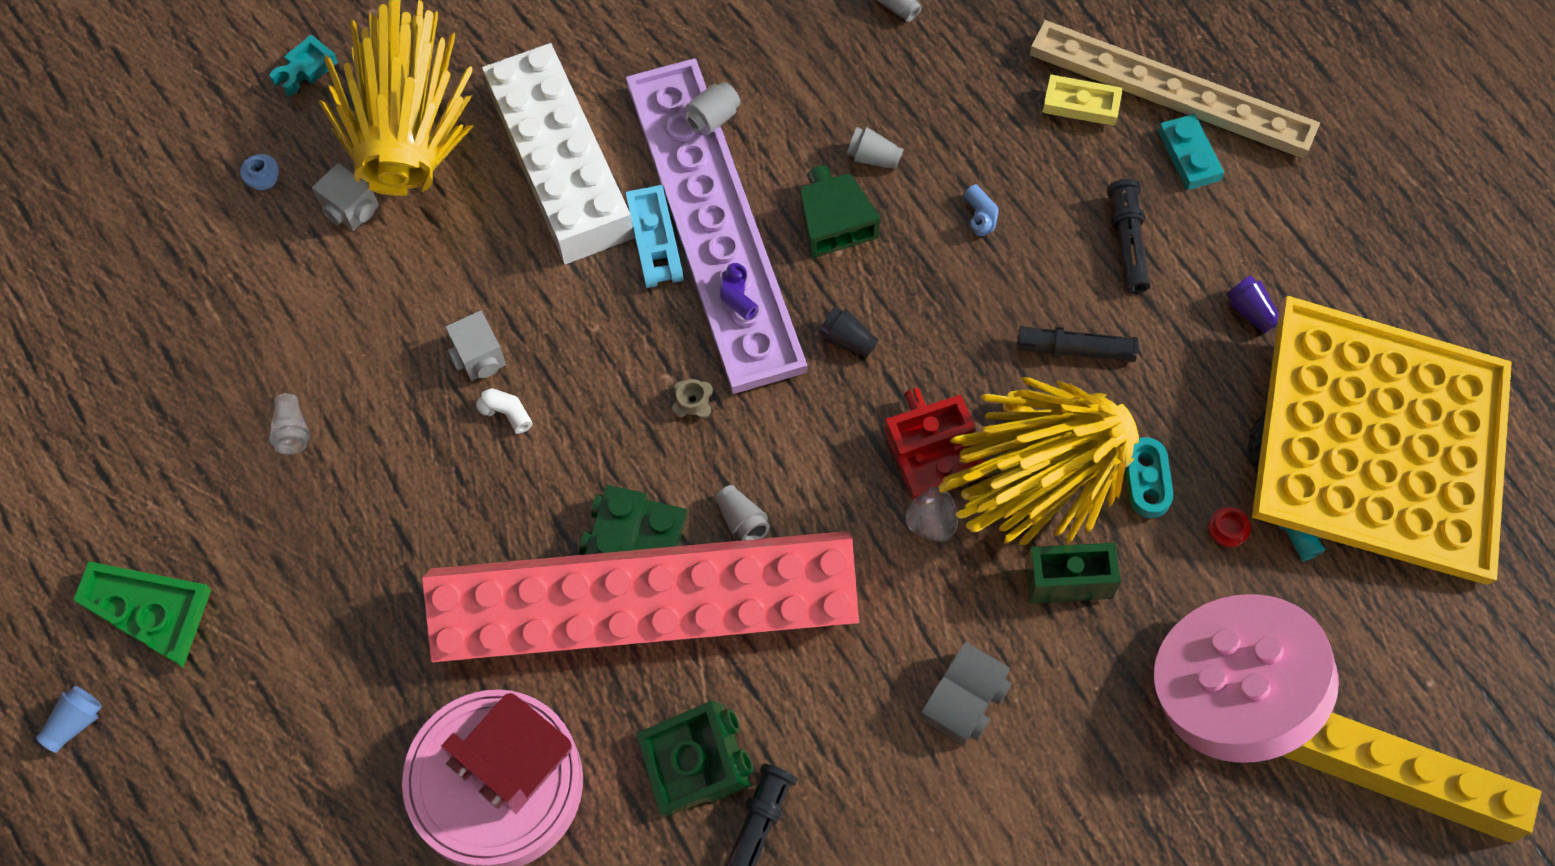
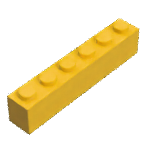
(1421, 778)

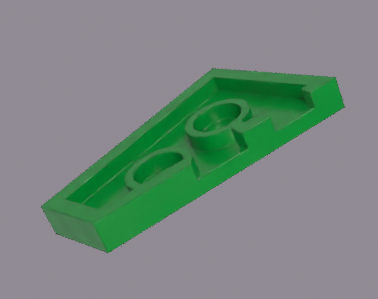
(145, 606)

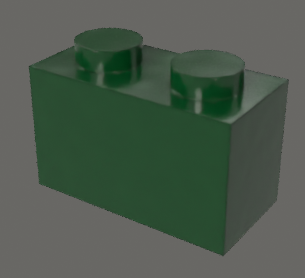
(1072, 572)

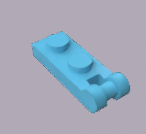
(654, 235)

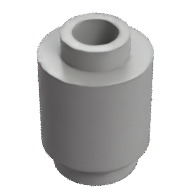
(712, 108)

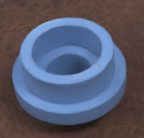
(262, 179)

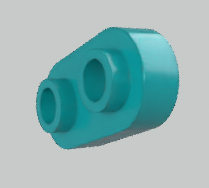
(1149, 480)

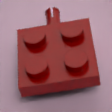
(923, 439)

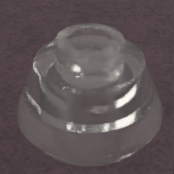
(933, 515)

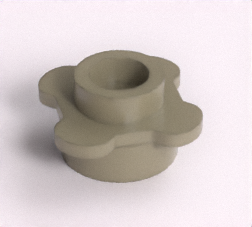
(692, 388)

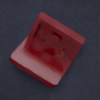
(508, 753)

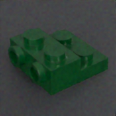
(631, 523)
(695, 758)

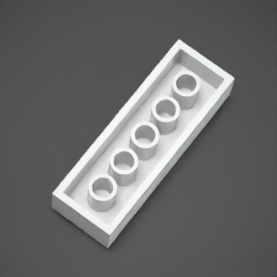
(559, 153)

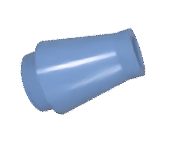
(69, 717)

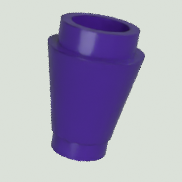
(1254, 304)

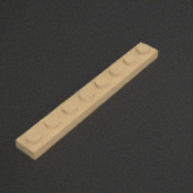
(1175, 89)

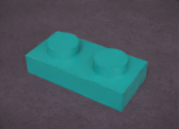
(1191, 152)

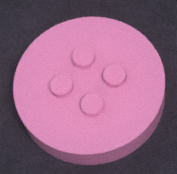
(1246, 678)
(461, 821)

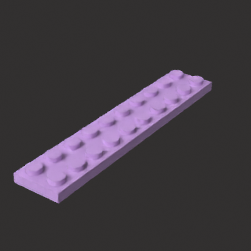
(715, 229)

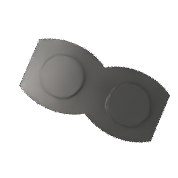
(966, 694)

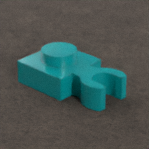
(303, 62)

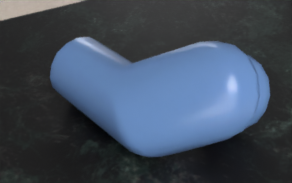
(985, 211)

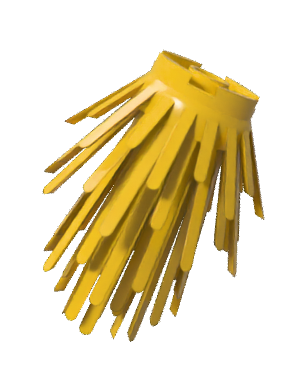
(390, 121)
(1055, 453)

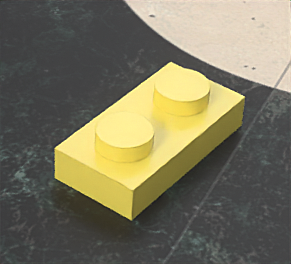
(1082, 100)

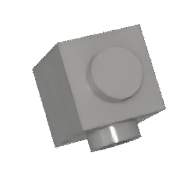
(344, 198)
(475, 347)

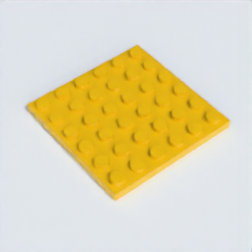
(1385, 441)

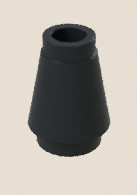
(847, 332)

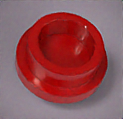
(1229, 527)

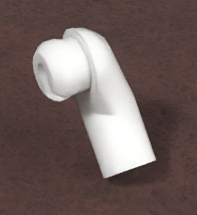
(496, 400)

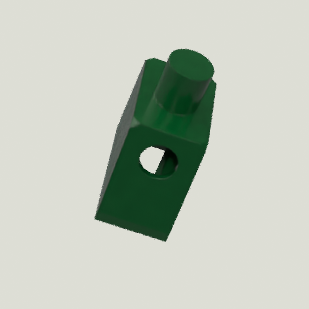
(836, 213)

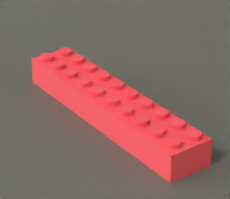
(640, 596)

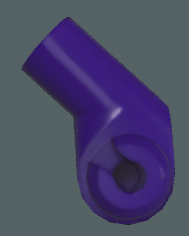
(732, 291)

